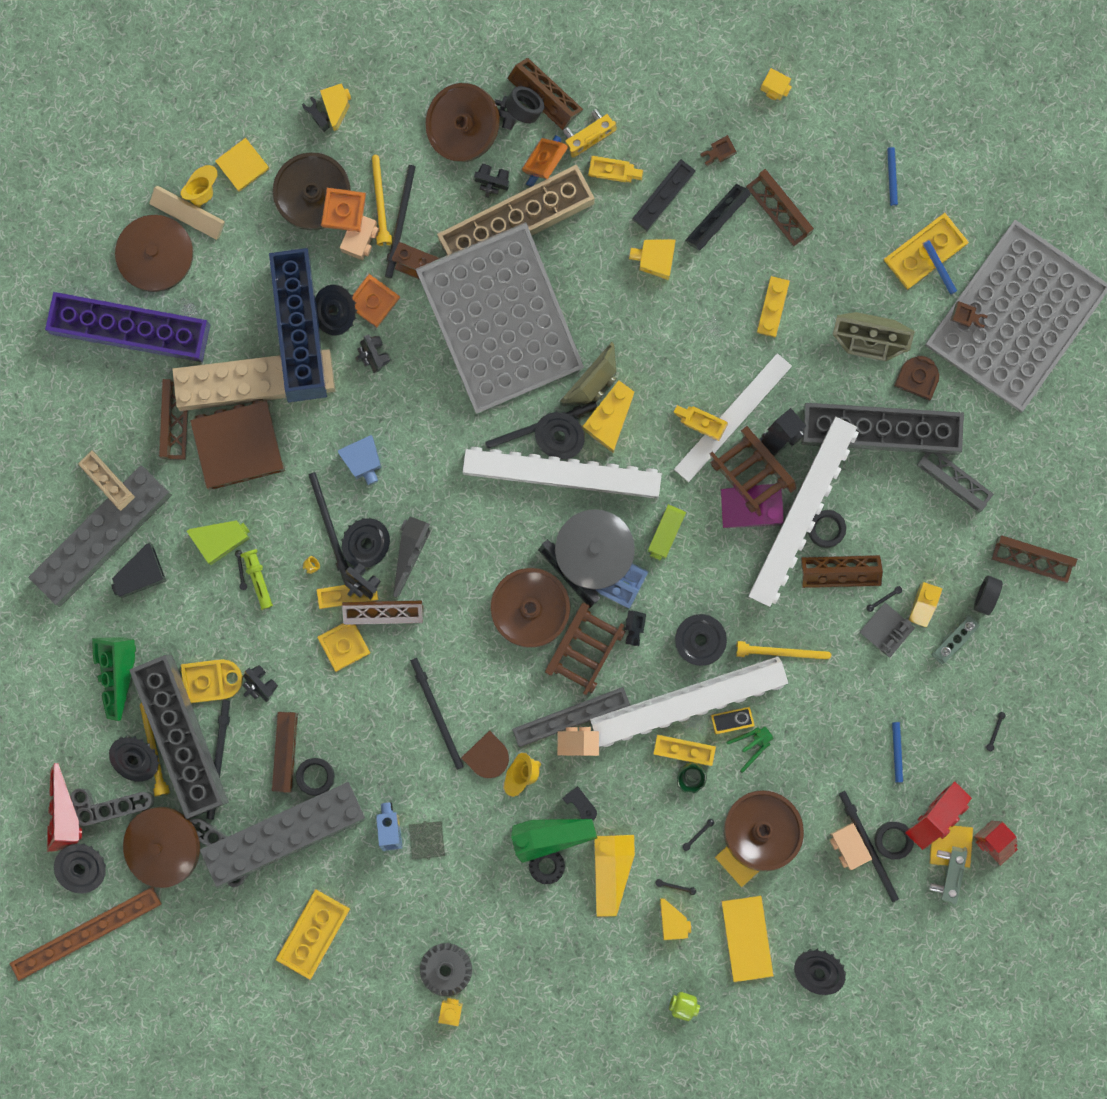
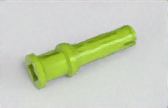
(254, 570)

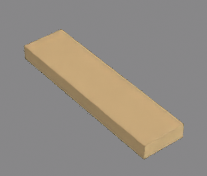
(187, 212)
(106, 480)

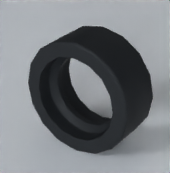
(519, 111)
(841, 532)
(988, 595)
(300, 776)
(883, 851)

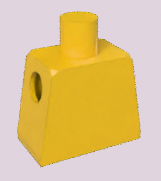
(655, 257)

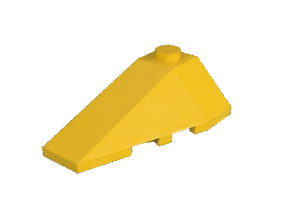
(612, 867)

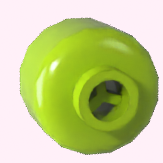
(684, 1006)

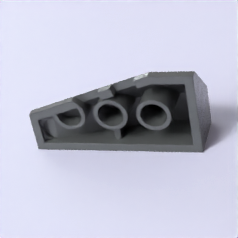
(411, 544)

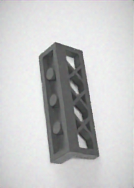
(952, 482)

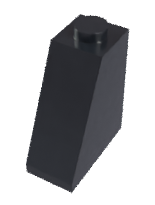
(139, 573)

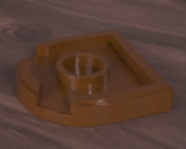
(918, 377)
(487, 757)

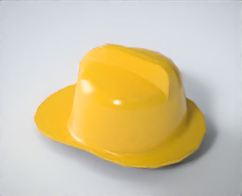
(199, 186)
(521, 773)

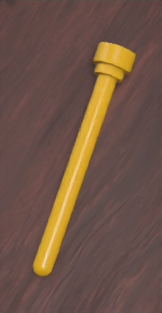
(383, 234)
(745, 649)
(160, 786)

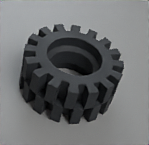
(547, 878)

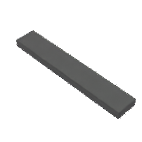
(570, 717)

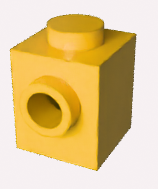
(776, 85)
(450, 1012)

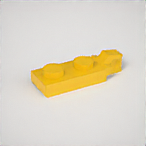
(613, 169)
(702, 421)

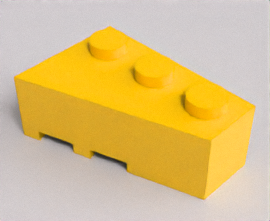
(609, 416)

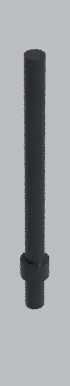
(400, 220)
(577, 412)
(341, 564)
(421, 677)
(223, 721)
(850, 810)

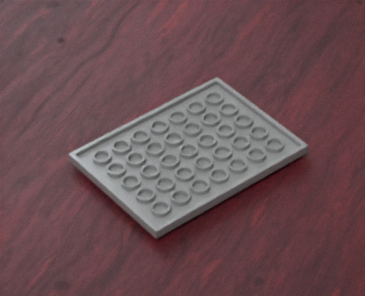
(1034, 312)
(500, 317)

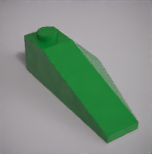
(115, 659)
(547, 836)

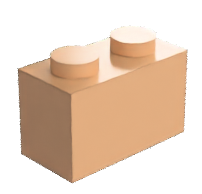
(358, 243)
(578, 742)
(850, 846)

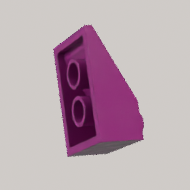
(736, 514)

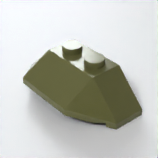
(872, 336)
(594, 380)

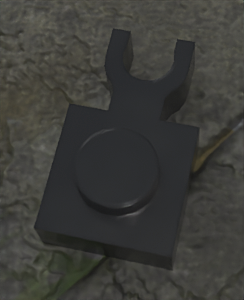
(635, 625)

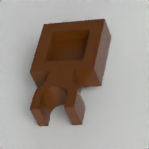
(722, 150)
(965, 315)

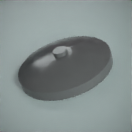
(594, 549)

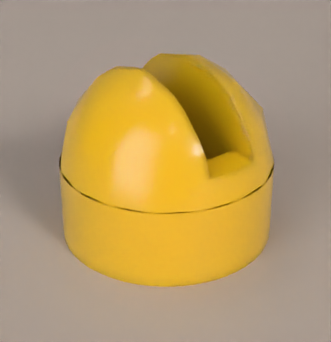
(309, 566)

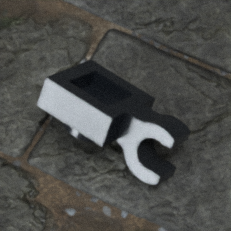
(319, 117)

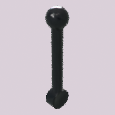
(243, 586)
(897, 590)
(990, 747)
(686, 846)
(692, 891)

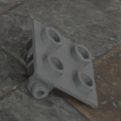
(887, 629)

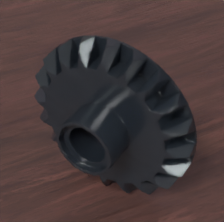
(329, 319)
(559, 445)
(373, 549)
(709, 628)
(133, 759)
(72, 876)
(819, 972)

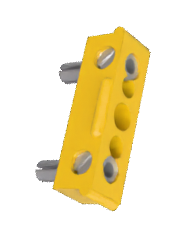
(590, 135)

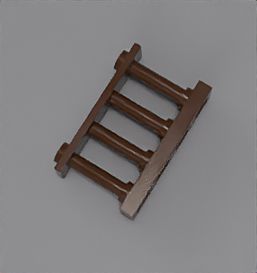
(410, 258)
(760, 454)
(566, 650)

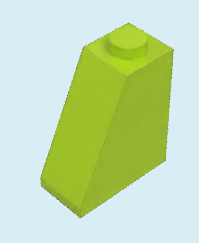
(666, 532)
(219, 539)

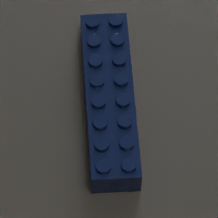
(297, 325)

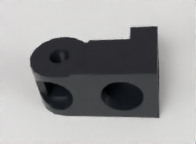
(581, 802)

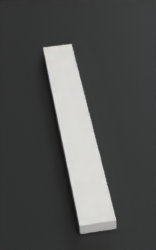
(734, 416)

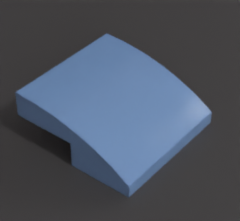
(623, 592)

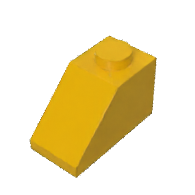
(336, 103)
(925, 604)
(673, 922)

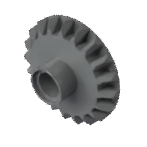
(449, 955)

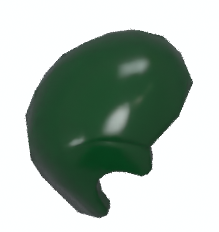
(694, 771)

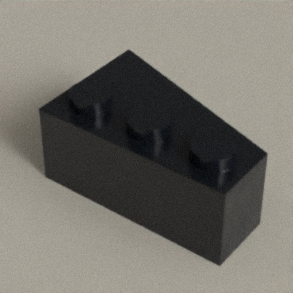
(783, 431)

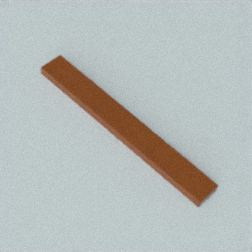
(85, 933)

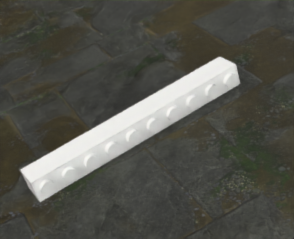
(562, 473)
(802, 512)
(690, 701)

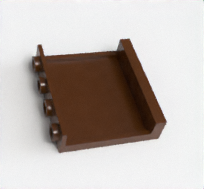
(237, 444)

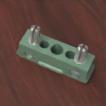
(943, 652)
(954, 874)

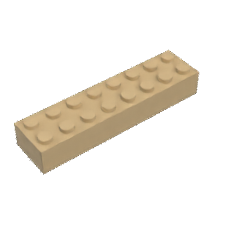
(537, 206)
(236, 382)

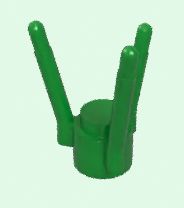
(761, 737)

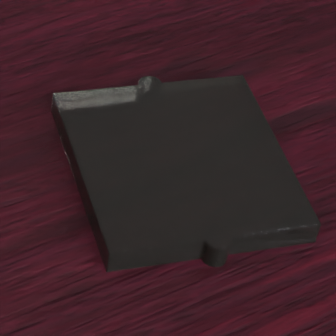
(426, 840)

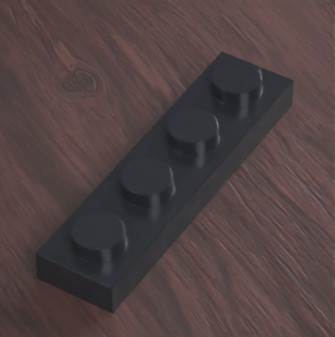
(664, 195)
(718, 217)
(589, 596)

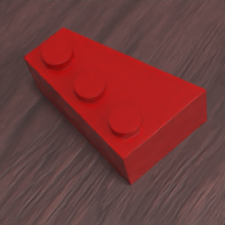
(940, 816)
(997, 841)

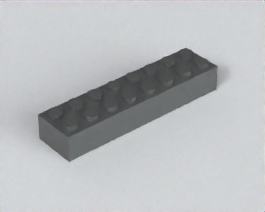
(888, 428)
(99, 538)
(179, 736)
(282, 835)

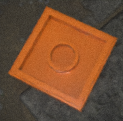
(544, 158)
(343, 209)
(374, 300)

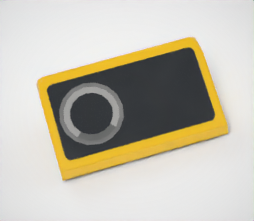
(732, 720)

